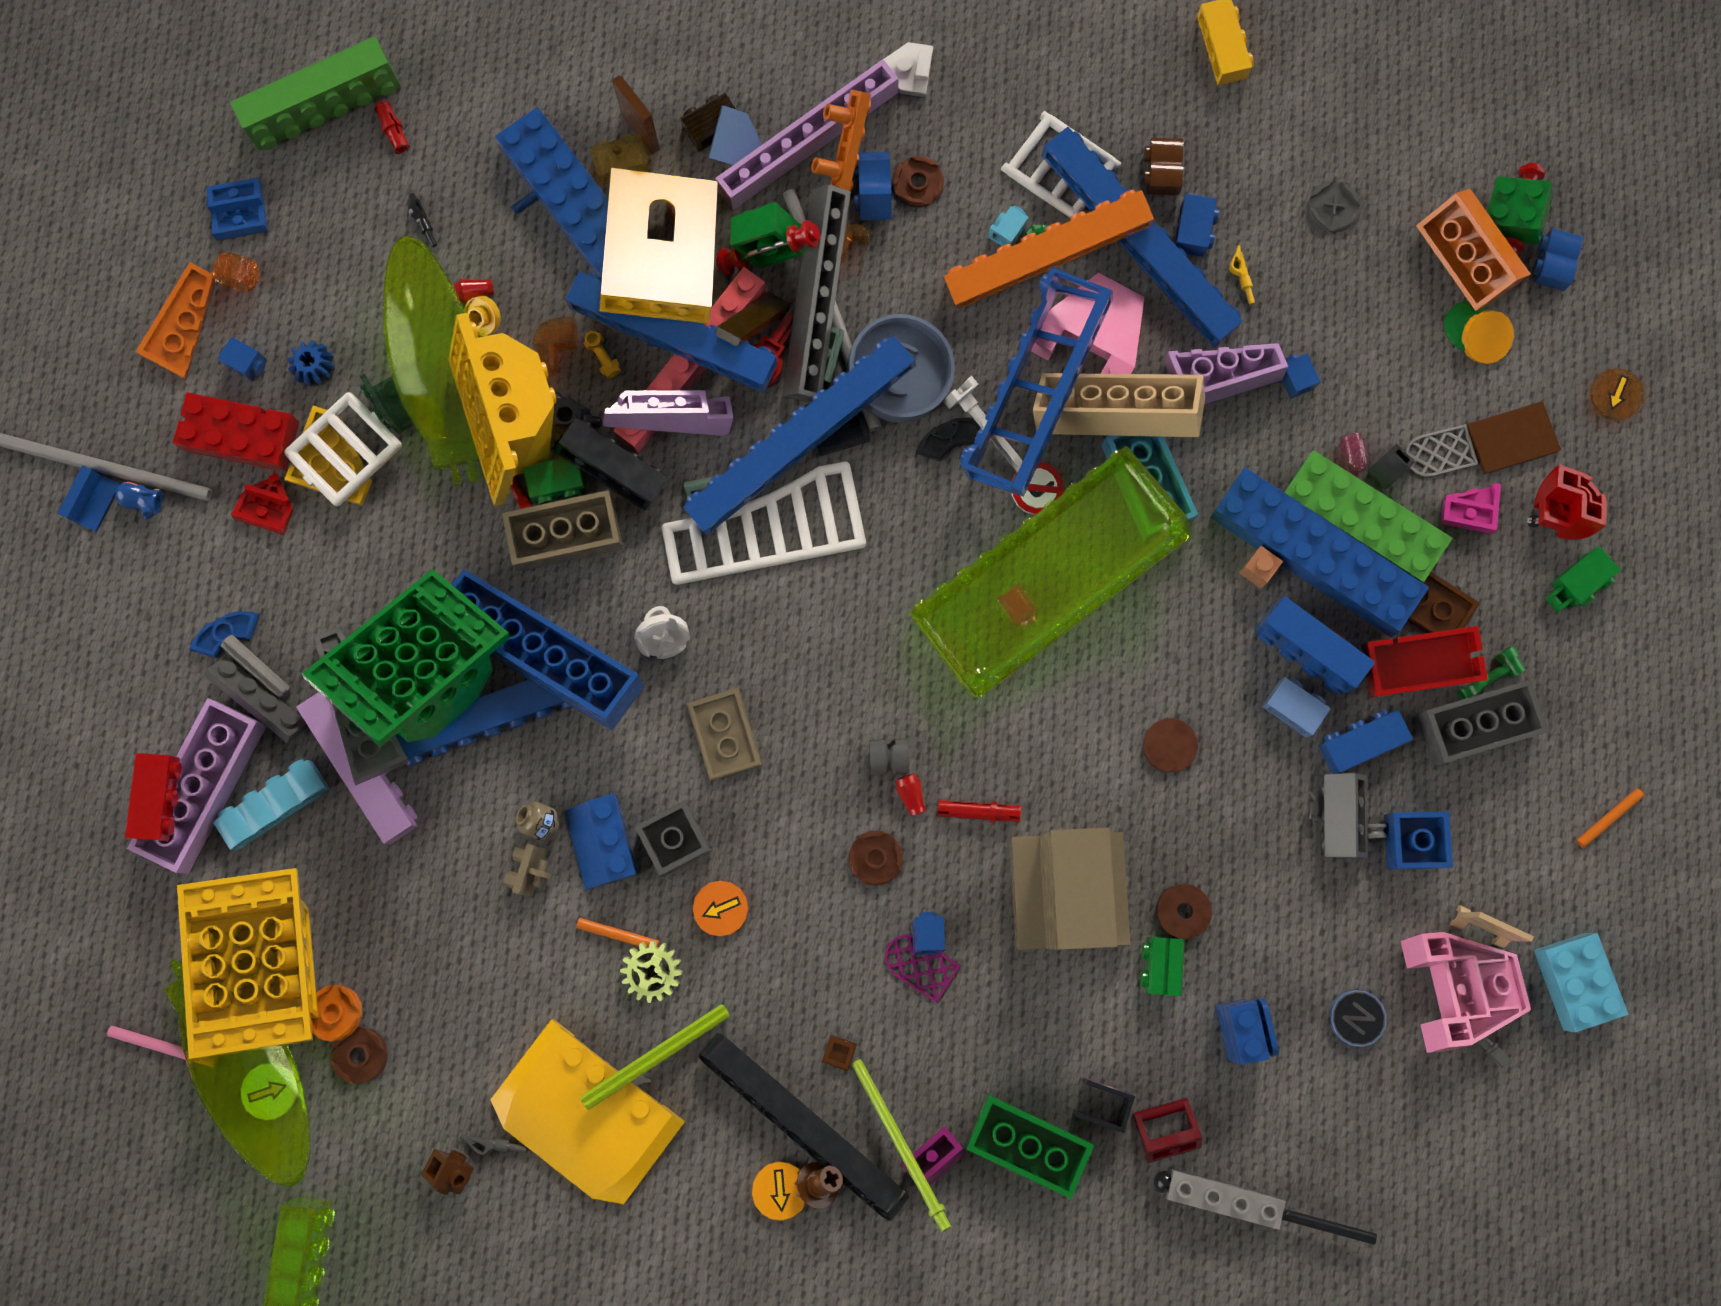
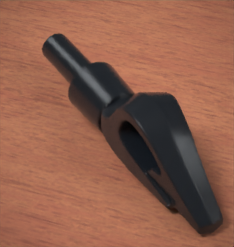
(418, 213)

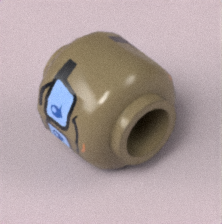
(537, 820)

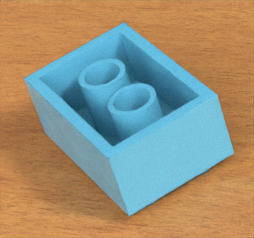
(1580, 982)

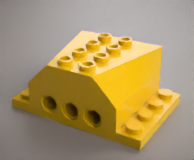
(503, 402)
(246, 963)

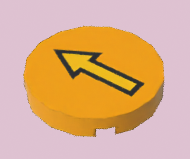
(776, 1191)

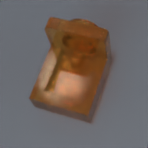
(854, 233)

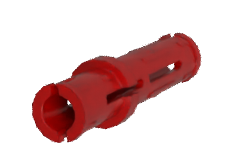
(984, 811)

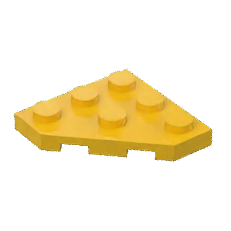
(323, 466)

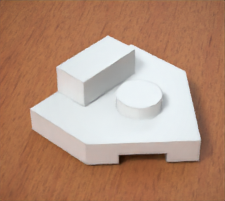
(912, 67)

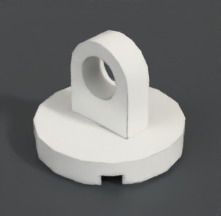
(661, 634)

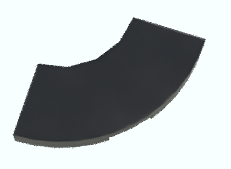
(947, 436)

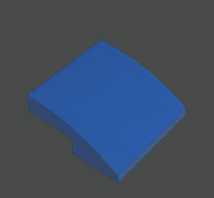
(237, 209)

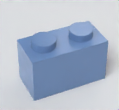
(1296, 706)

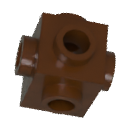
(447, 1171)

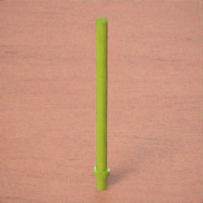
(935, 1209)

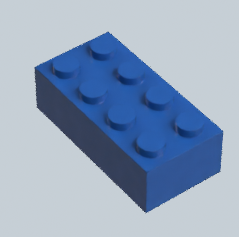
(1313, 646)

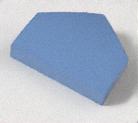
(733, 137)

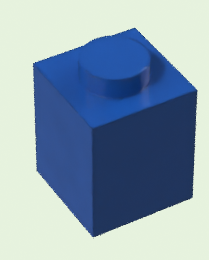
(242, 359)
(1300, 375)
(928, 934)

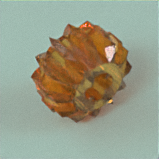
(236, 271)

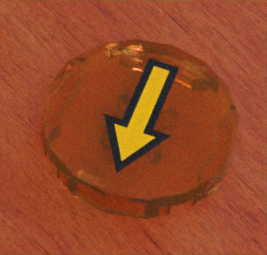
(1616, 394)

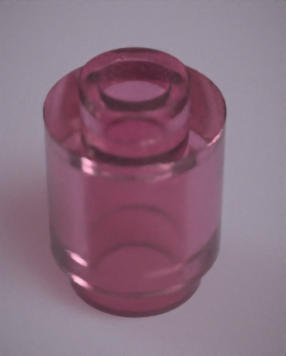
(1354, 453)

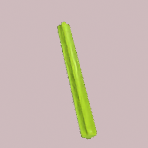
(654, 1057)

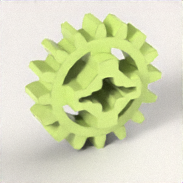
(639, 966)

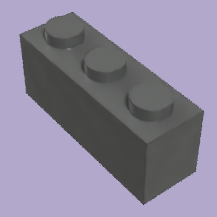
(1345, 816)

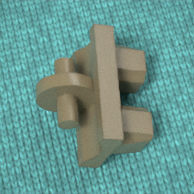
(530, 871)

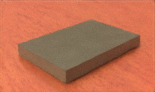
(724, 734)

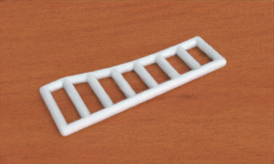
(781, 557)

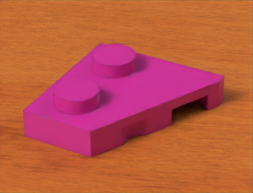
(1473, 509)

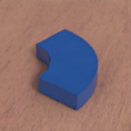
(239, 624)

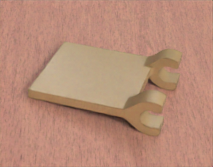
(1504, 932)

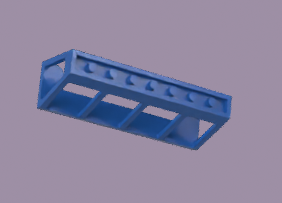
(1050, 288)

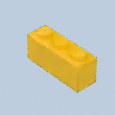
(1225, 41)

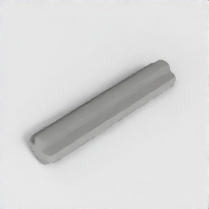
(255, 666)

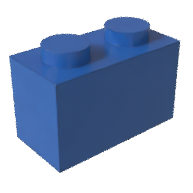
(1195, 224)

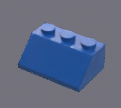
(601, 841)

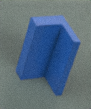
(88, 498)

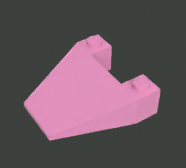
(1118, 333)
(1474, 987)

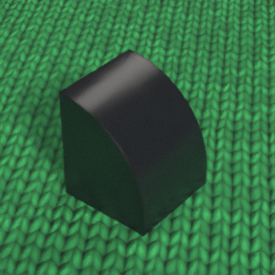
(1391, 466)

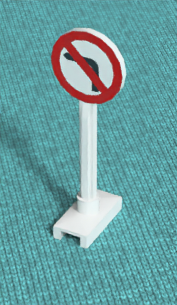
(1046, 481)

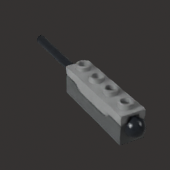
(1244, 1203)

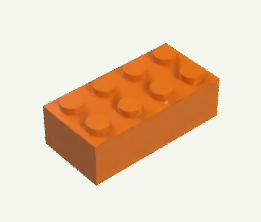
(1472, 249)

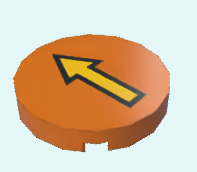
(720, 908)

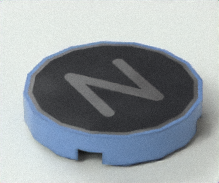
(1357, 1018)

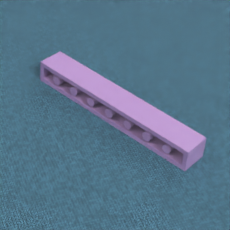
(800, 138)

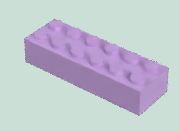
(211, 767)

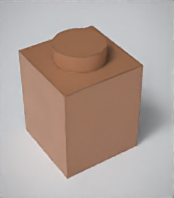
(1260, 567)

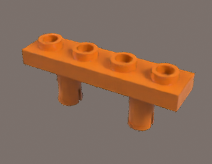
(852, 134)

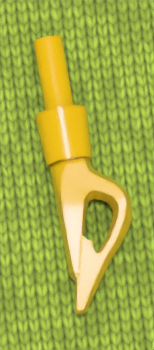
(1242, 273)

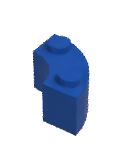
(874, 186)

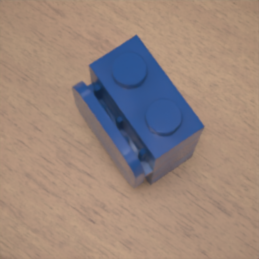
(1247, 1030)

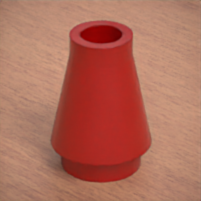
(470, 288)
(910, 792)

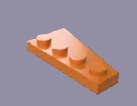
(178, 324)

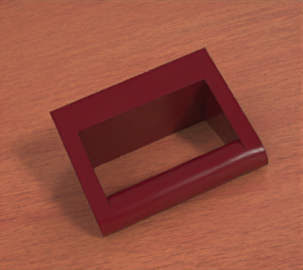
(1171, 1144)

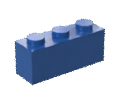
(1364, 740)

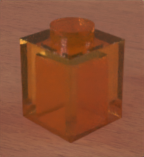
(1018, 606)

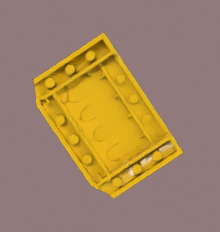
(598, 1148)

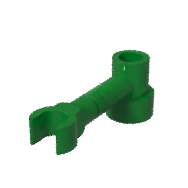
(1508, 663)

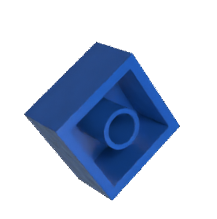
(1418, 840)

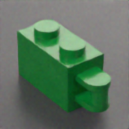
(1582, 580)

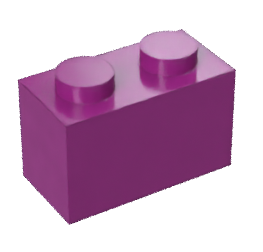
(938, 1155)

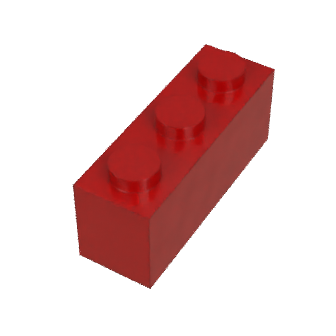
(153, 797)

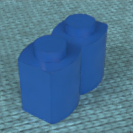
(1557, 259)

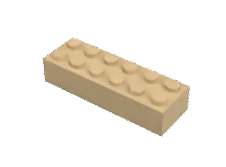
(1128, 405)

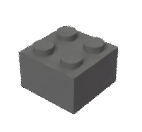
(673, 838)

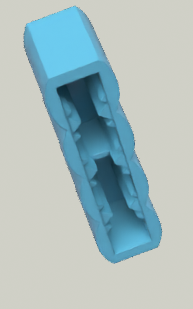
(271, 805)

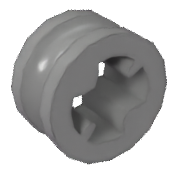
(1376, 831)

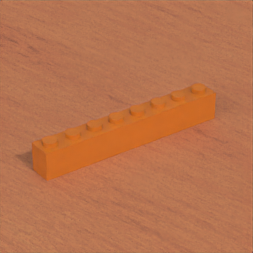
(1049, 249)

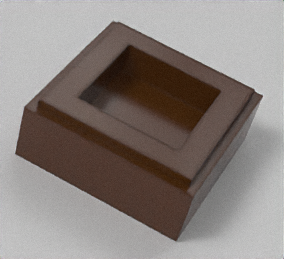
(839, 1052)

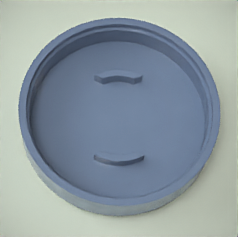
(926, 384)

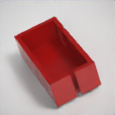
(235, 431)
(1425, 661)

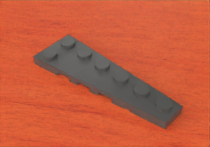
(363, 754)

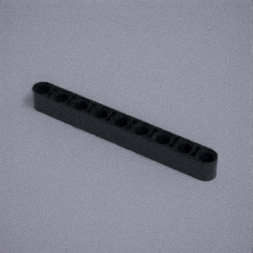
(803, 1126)

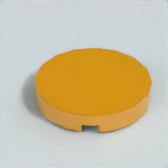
(1488, 336)

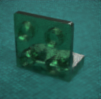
(386, 403)

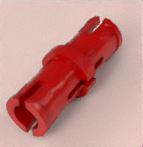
(392, 127)

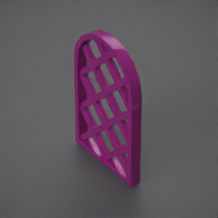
(919, 988)

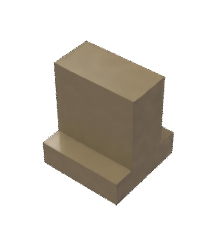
(1069, 890)

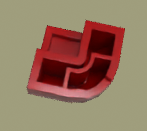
(1570, 504)

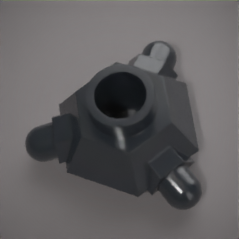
(564, 413)

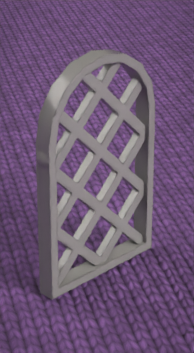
(1468, 444)

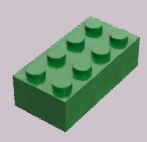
(1029, 1145)

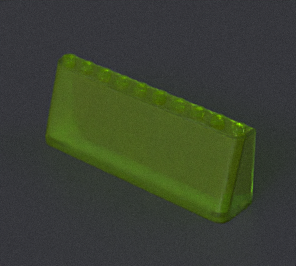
(1066, 561)

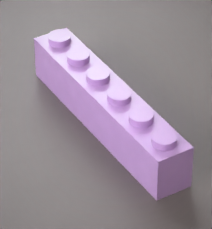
(377, 796)

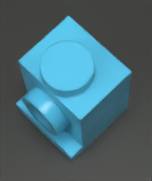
(1008, 226)

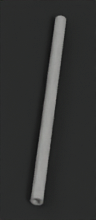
(837, 322)
(105, 467)

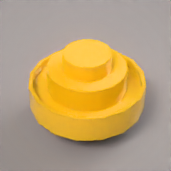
(484, 314)

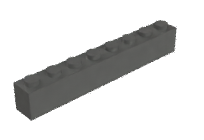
(816, 295)

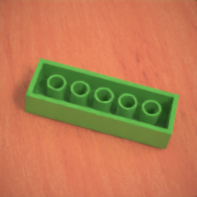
(315, 94)
(1368, 516)

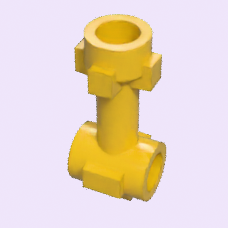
(594, 343)

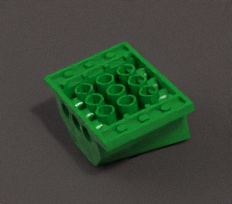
(411, 663)

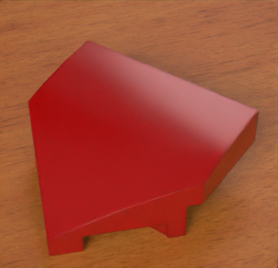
(264, 505)

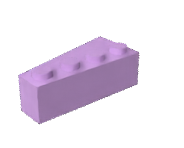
(1230, 370)

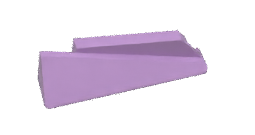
(671, 412)

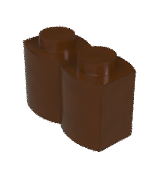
(1164, 166)

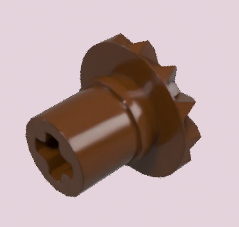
(818, 1185)

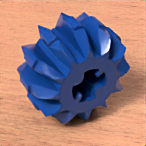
(318, 369)

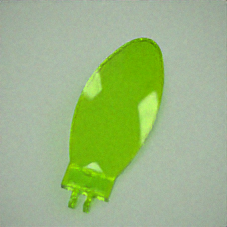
(418, 336)
(252, 1100)

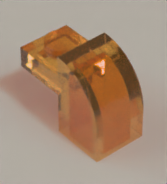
(555, 336)

